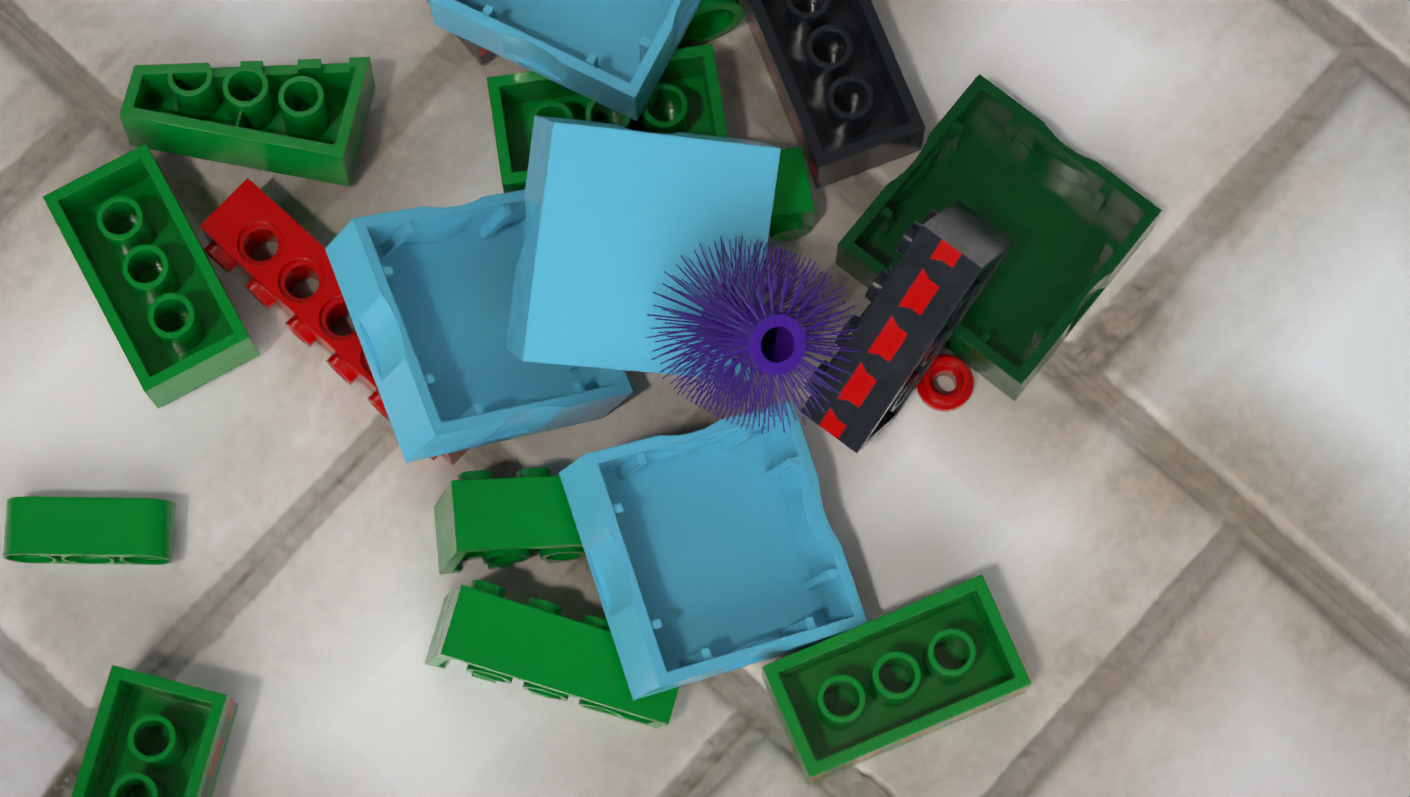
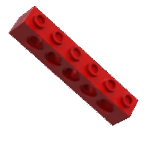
(254, 218)

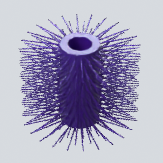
(752, 333)

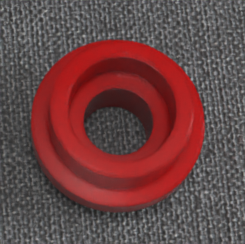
(961, 375)

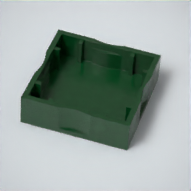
(1063, 211)

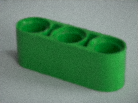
(89, 530)

